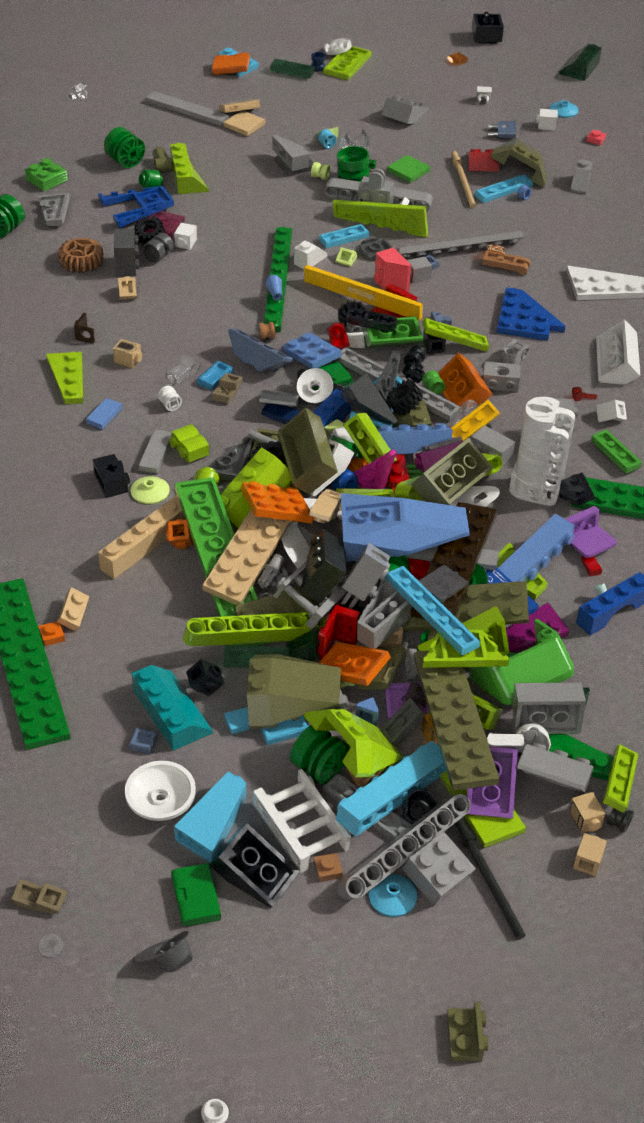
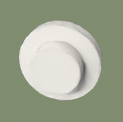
(214, 1111)

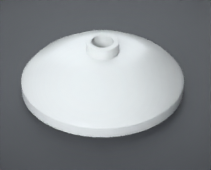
(160, 781)

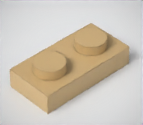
(73, 609)

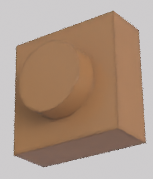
(328, 867)

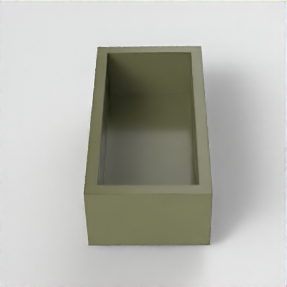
(307, 451)

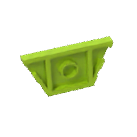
(443, 654)

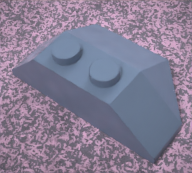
(256, 352)

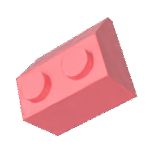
(393, 269)

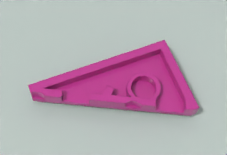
(376, 473)

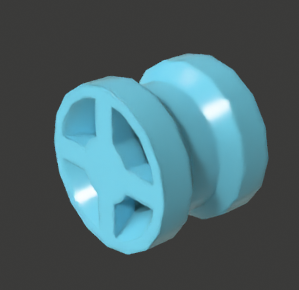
(327, 138)

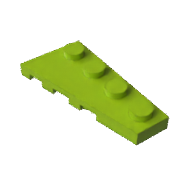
(68, 375)

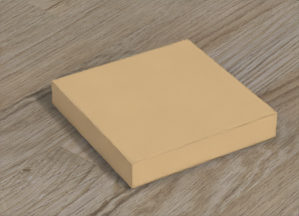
(244, 123)

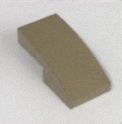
(227, 388)
(38, 898)

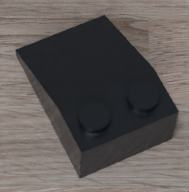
(254, 866)

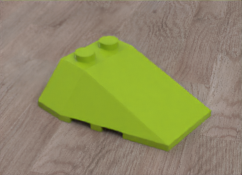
(369, 747)

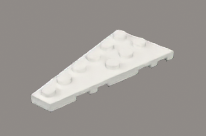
(599, 285)

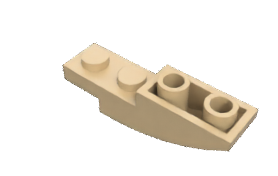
(326, 506)

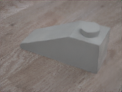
(292, 154)

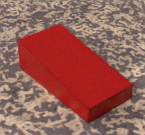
(591, 566)

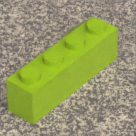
(185, 175)

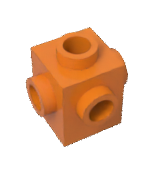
(174, 532)

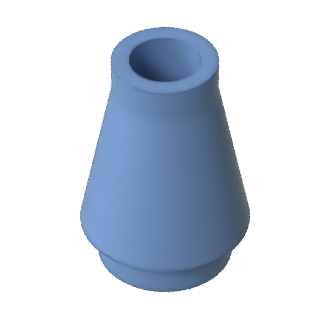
(274, 285)

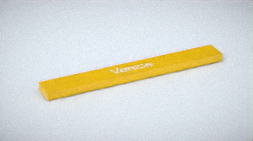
(363, 292)

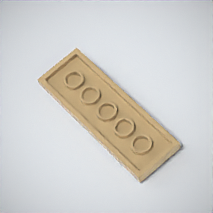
(245, 558)

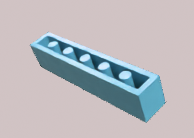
(390, 789)

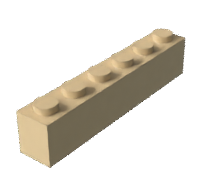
(139, 539)

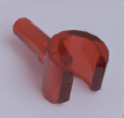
(578, 395)

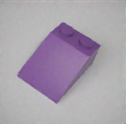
(497, 799)

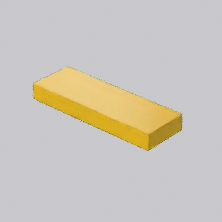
(475, 420)

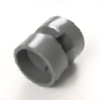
(158, 247)

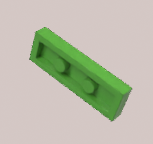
(616, 451)

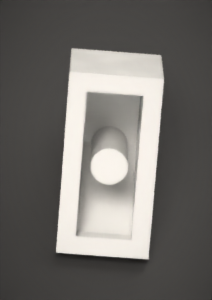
(308, 254)

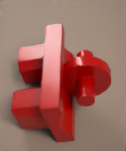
(338, 336)

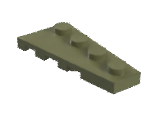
(271, 605)

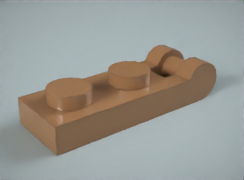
(506, 262)

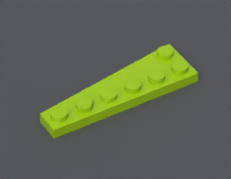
(395, 216)

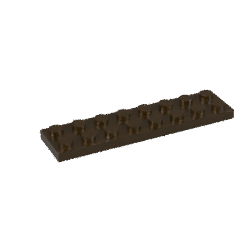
(463, 553)

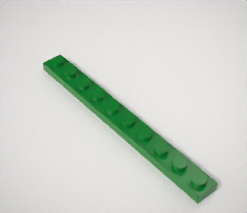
(279, 267)

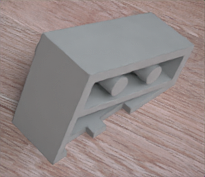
(383, 615)

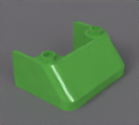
(542, 663)

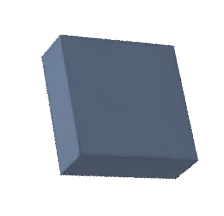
(143, 741)

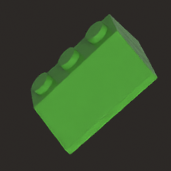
(406, 333)

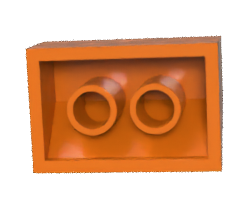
(463, 382)

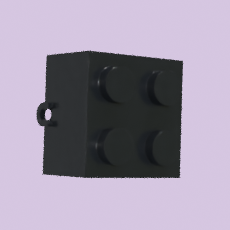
(487, 28)

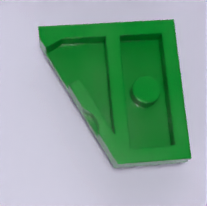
(350, 445)

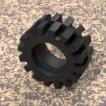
(146, 224)
(404, 397)

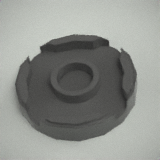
(371, 246)

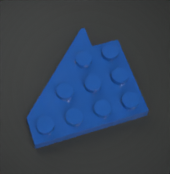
(526, 317)

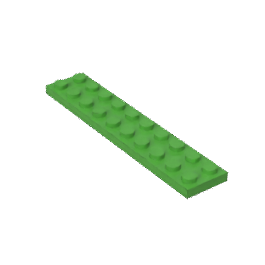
(210, 532)

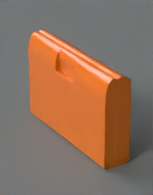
(231, 63)

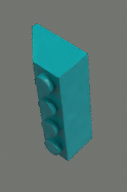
(169, 706)

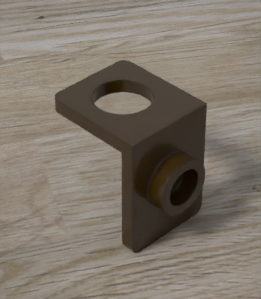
(81, 326)

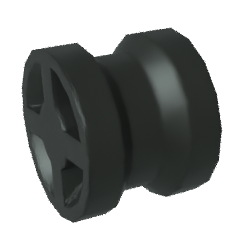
(620, 819)

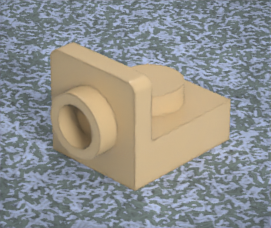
(127, 288)

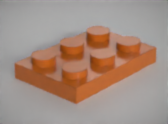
(356, 662)

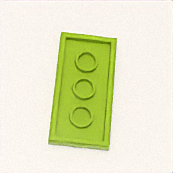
(347, 63)
(489, 829)

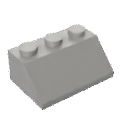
(551, 705)
(556, 767)

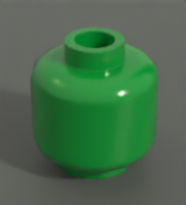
(150, 178)

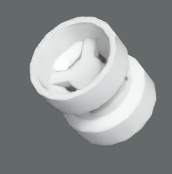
(169, 398)

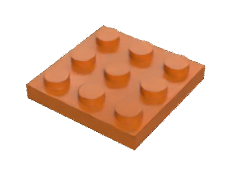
(276, 502)

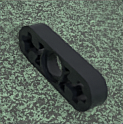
(362, 318)

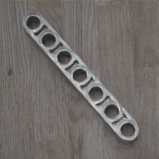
(341, 186)
(394, 848)

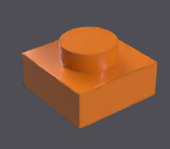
(51, 633)

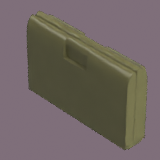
(385, 676)

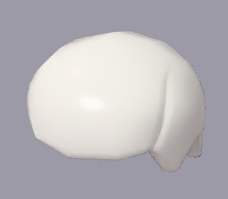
(534, 733)

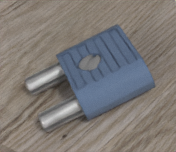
(506, 129)

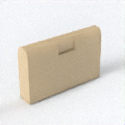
(238, 106)

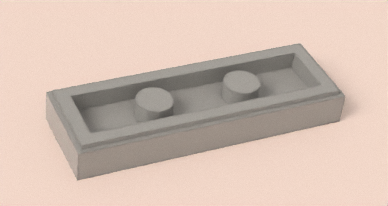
(155, 451)

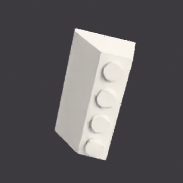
(618, 354)

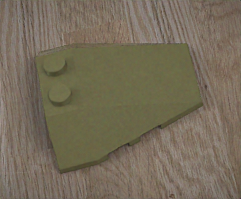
(524, 154)
(287, 688)

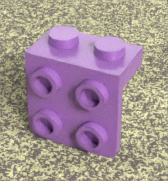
(589, 537)

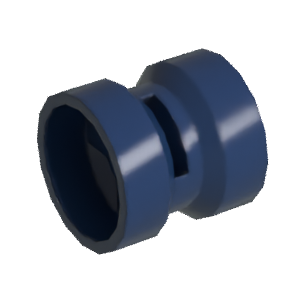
(318, 61)

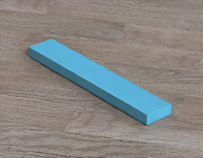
(433, 610)

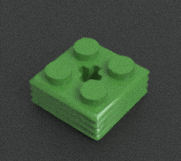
(45, 174)

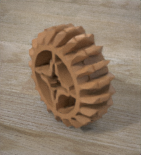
(80, 254)

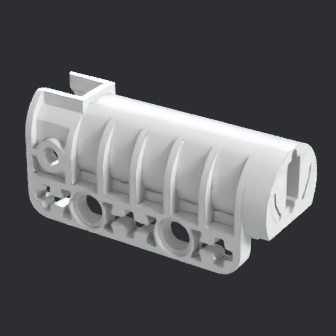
(538, 450)

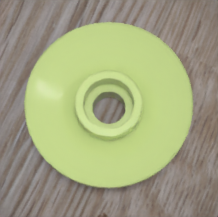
(149, 490)

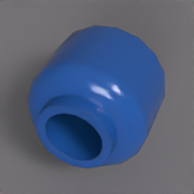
(345, 480)

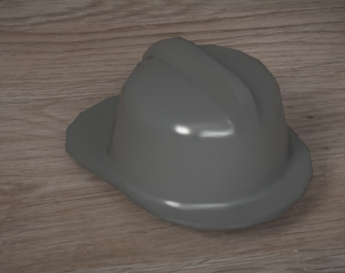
(169, 954)

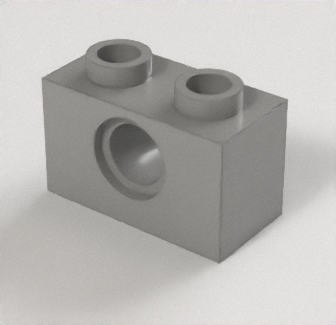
(502, 376)

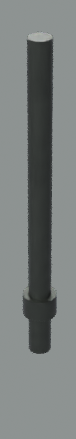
(468, 840)

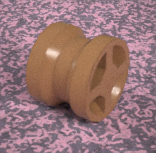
(266, 330)

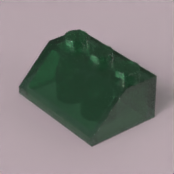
(582, 62)

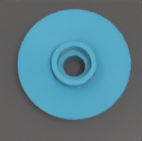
(564, 108)
(393, 903)

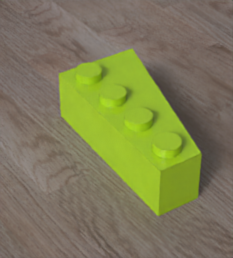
(491, 623)

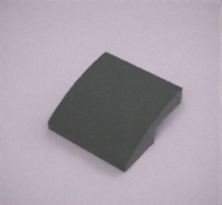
(279, 398)

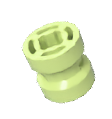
(321, 171)

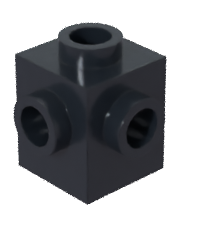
(205, 677)

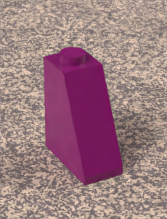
(426, 459)

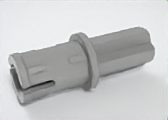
(271, 571)

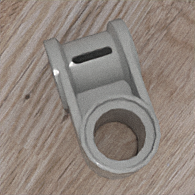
(515, 352)

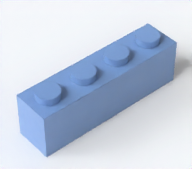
(412, 439)

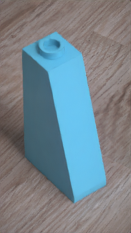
(210, 820)

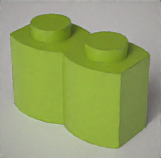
(189, 443)

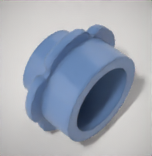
(524, 192)

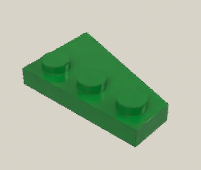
(576, 748)

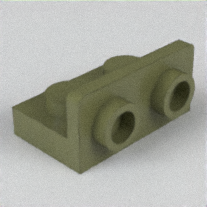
(466, 1034)

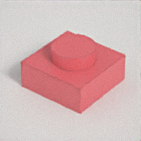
(596, 137)

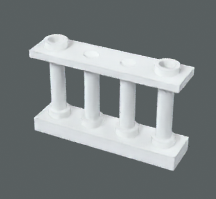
(289, 837)

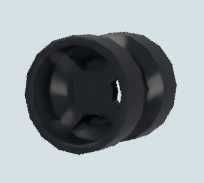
(416, 354)

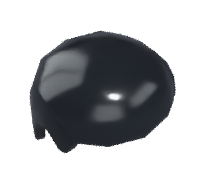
(417, 805)

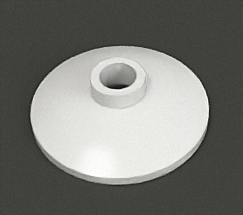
(312, 378)

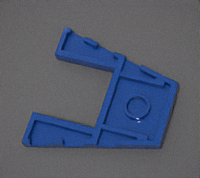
(149, 200)

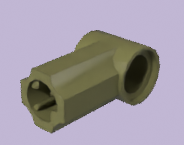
(161, 160)

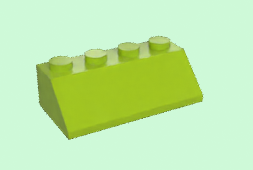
(262, 468)

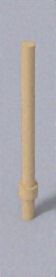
(457, 162)

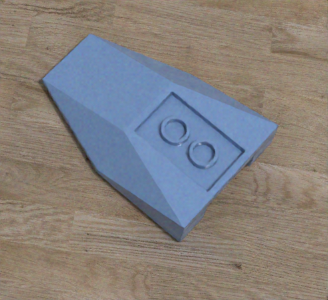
(398, 524)

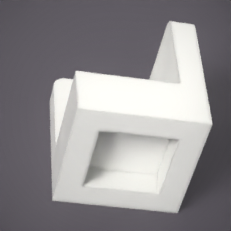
(611, 411)

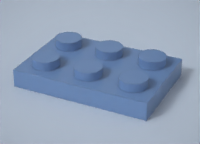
(311, 350)

